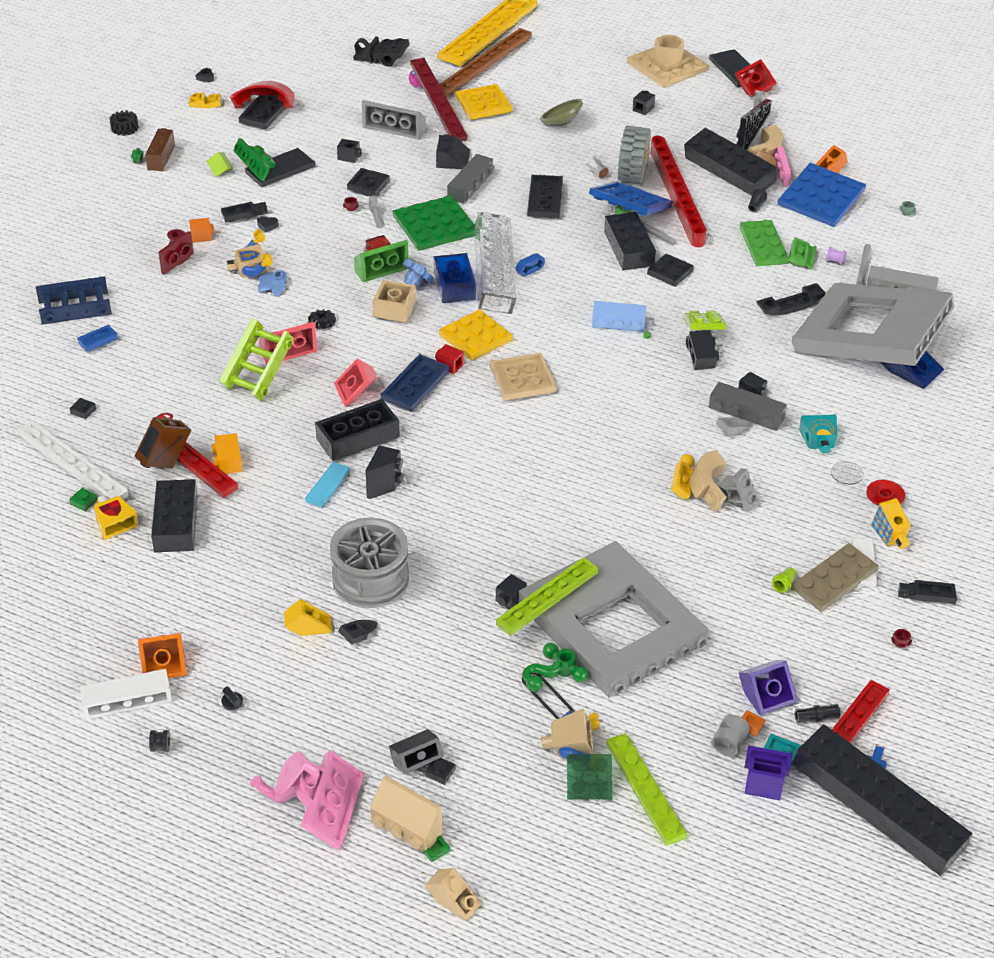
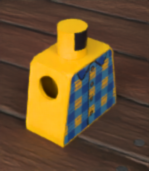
(891, 524)

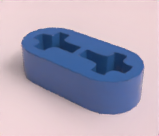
(530, 264)

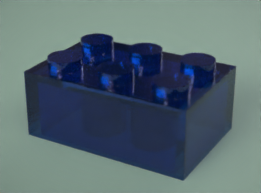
(454, 278)

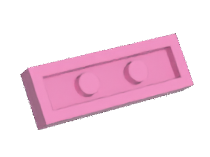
(782, 166)

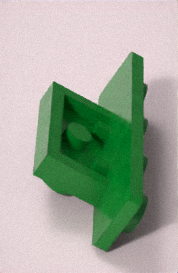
(255, 158)

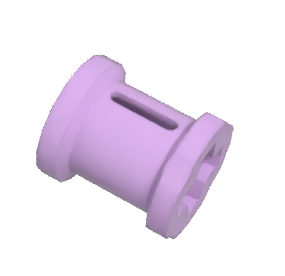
(835, 255)

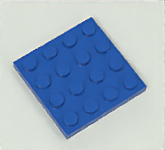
(821, 194)
(630, 198)

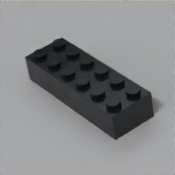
(729, 161)

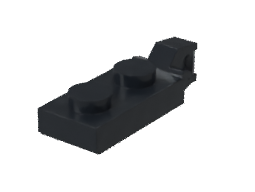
(243, 211)
(928, 591)

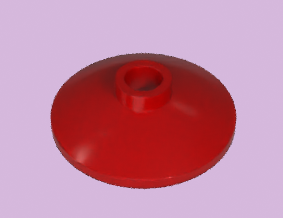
(884, 490)

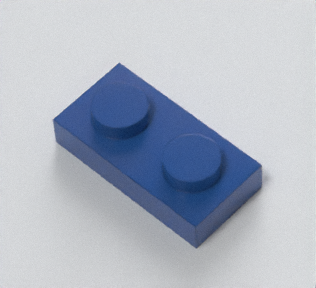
(97, 338)

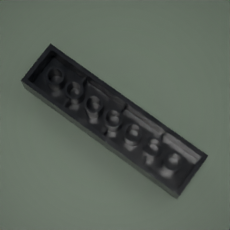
(882, 799)

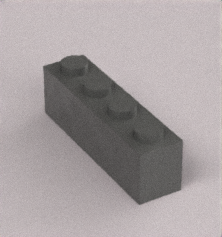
(470, 178)
(747, 406)

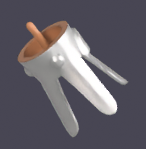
(600, 171)

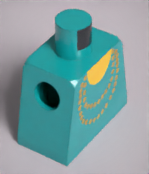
(819, 431)

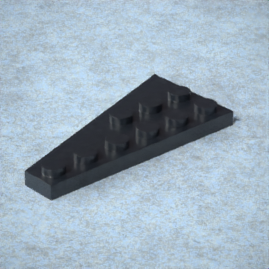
(752, 122)

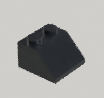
(451, 153)
(383, 472)

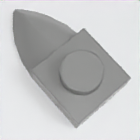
(732, 425)

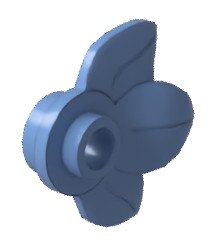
(273, 281)

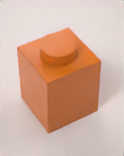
(201, 230)

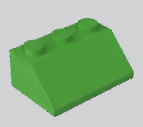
(381, 261)

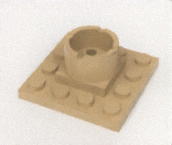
(667, 61)

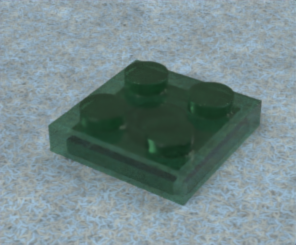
(589, 776)

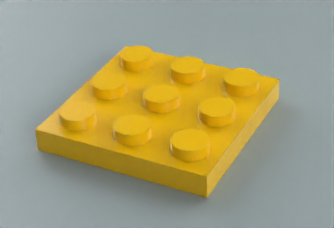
(483, 101)
(475, 334)

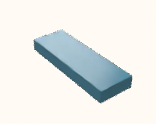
(327, 484)

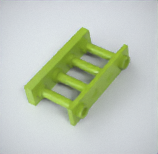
(246, 346)

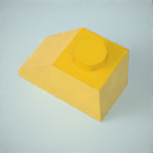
(307, 619)

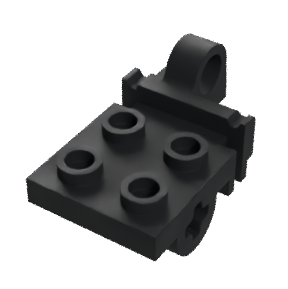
(387, 50)

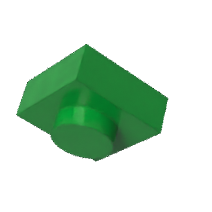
(83, 499)

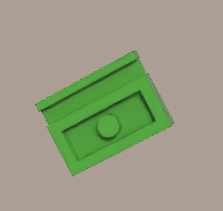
(802, 253)

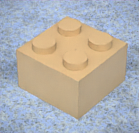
(394, 301)

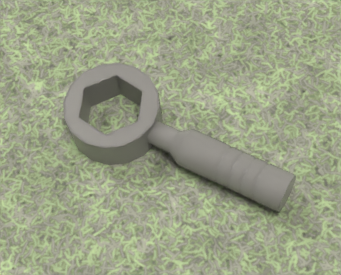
(373, 205)

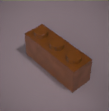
(160, 149)

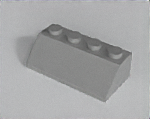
(393, 120)

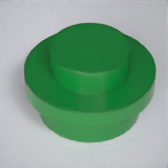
(137, 155)

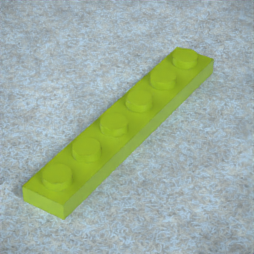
(546, 596)
(646, 789)

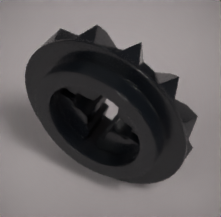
(327, 319)

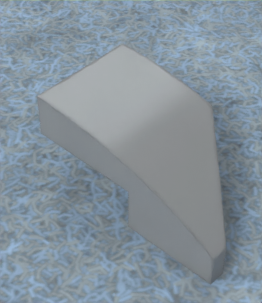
(759, 97)

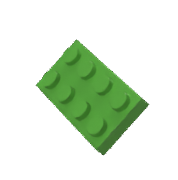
(763, 243)

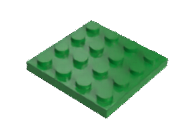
(434, 222)

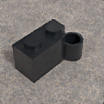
(702, 349)

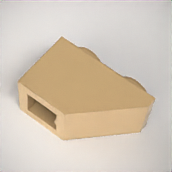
(453, 893)

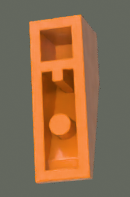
(833, 159)

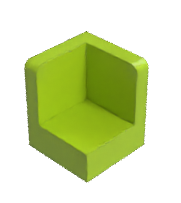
(219, 163)

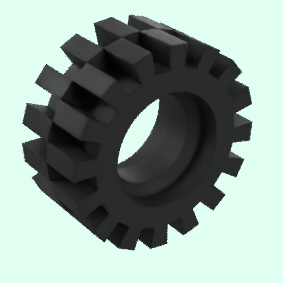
(124, 123)

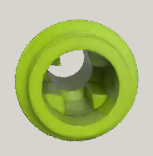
(783, 581)

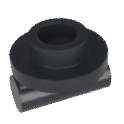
(230, 699)

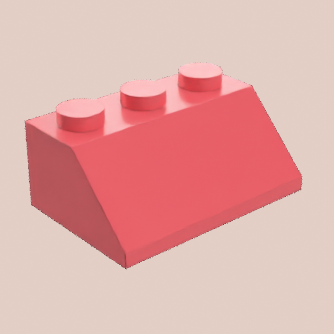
(303, 342)

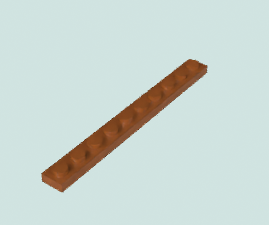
(484, 61)

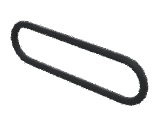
(554, 691)

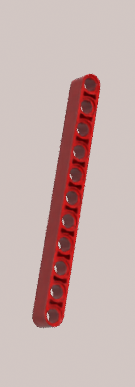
(678, 191)

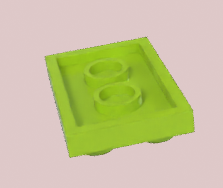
(705, 321)

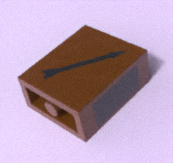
(162, 443)

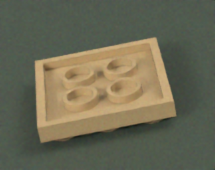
(522, 376)

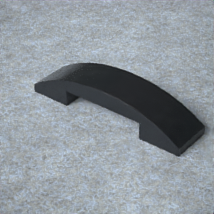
(790, 304)

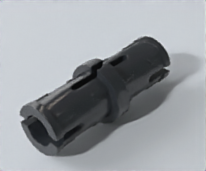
(817, 713)

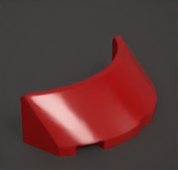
(264, 88)

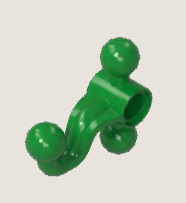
(563, 666)

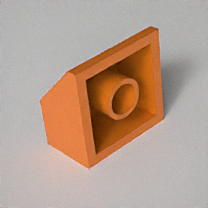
(163, 653)

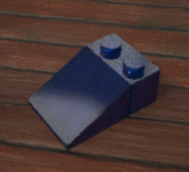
(919, 375)

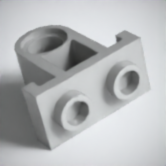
(739, 489)

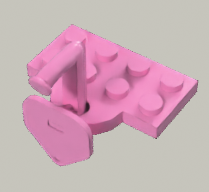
(325, 790)

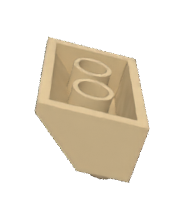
(406, 814)

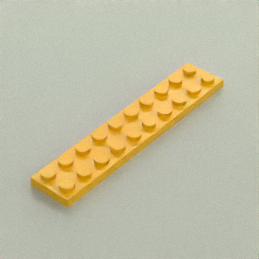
(485, 31)

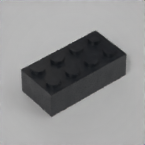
(629, 241)
(357, 429)
(174, 515)

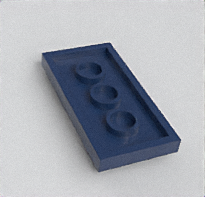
(415, 382)

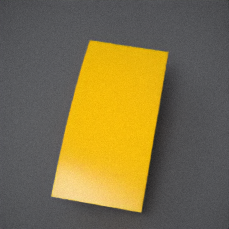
(199, 100)

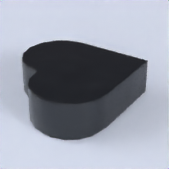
(205, 75)
(267, 224)

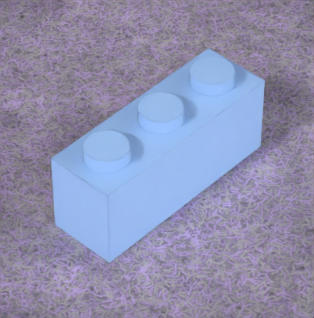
(619, 316)

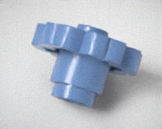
(416, 273)

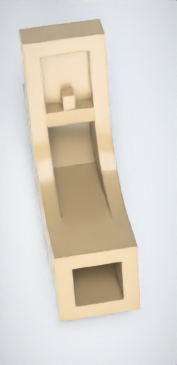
(771, 138)
(702, 482)

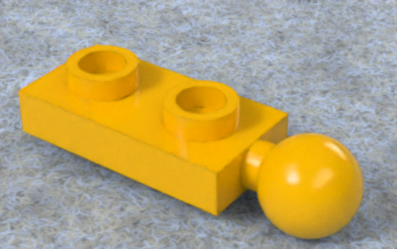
(681, 477)

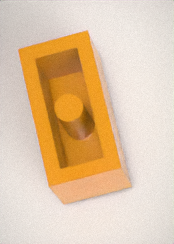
(228, 453)

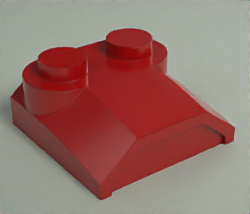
(755, 78)

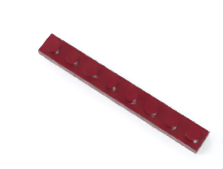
(438, 99)

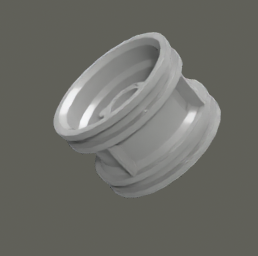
(369, 562)

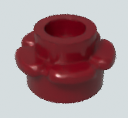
(350, 203)
(901, 638)

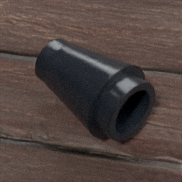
(758, 198)

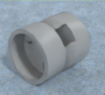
(730, 735)

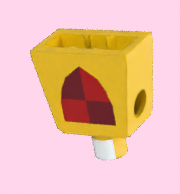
(114, 516)

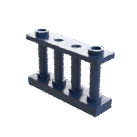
(71, 290)

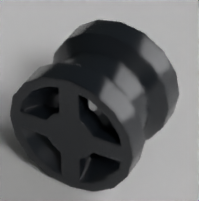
(159, 741)

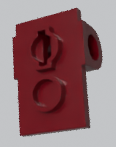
(177, 251)

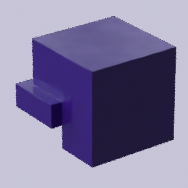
(766, 772)

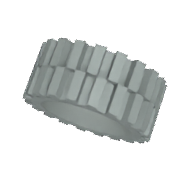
(634, 154)

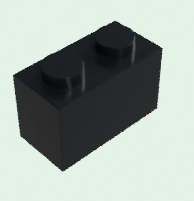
(416, 751)

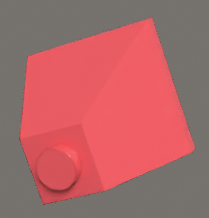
(355, 381)

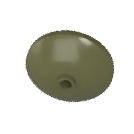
(562, 113)

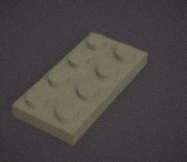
(834, 577)

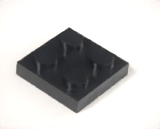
(368, 182)
(670, 269)

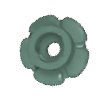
(907, 208)

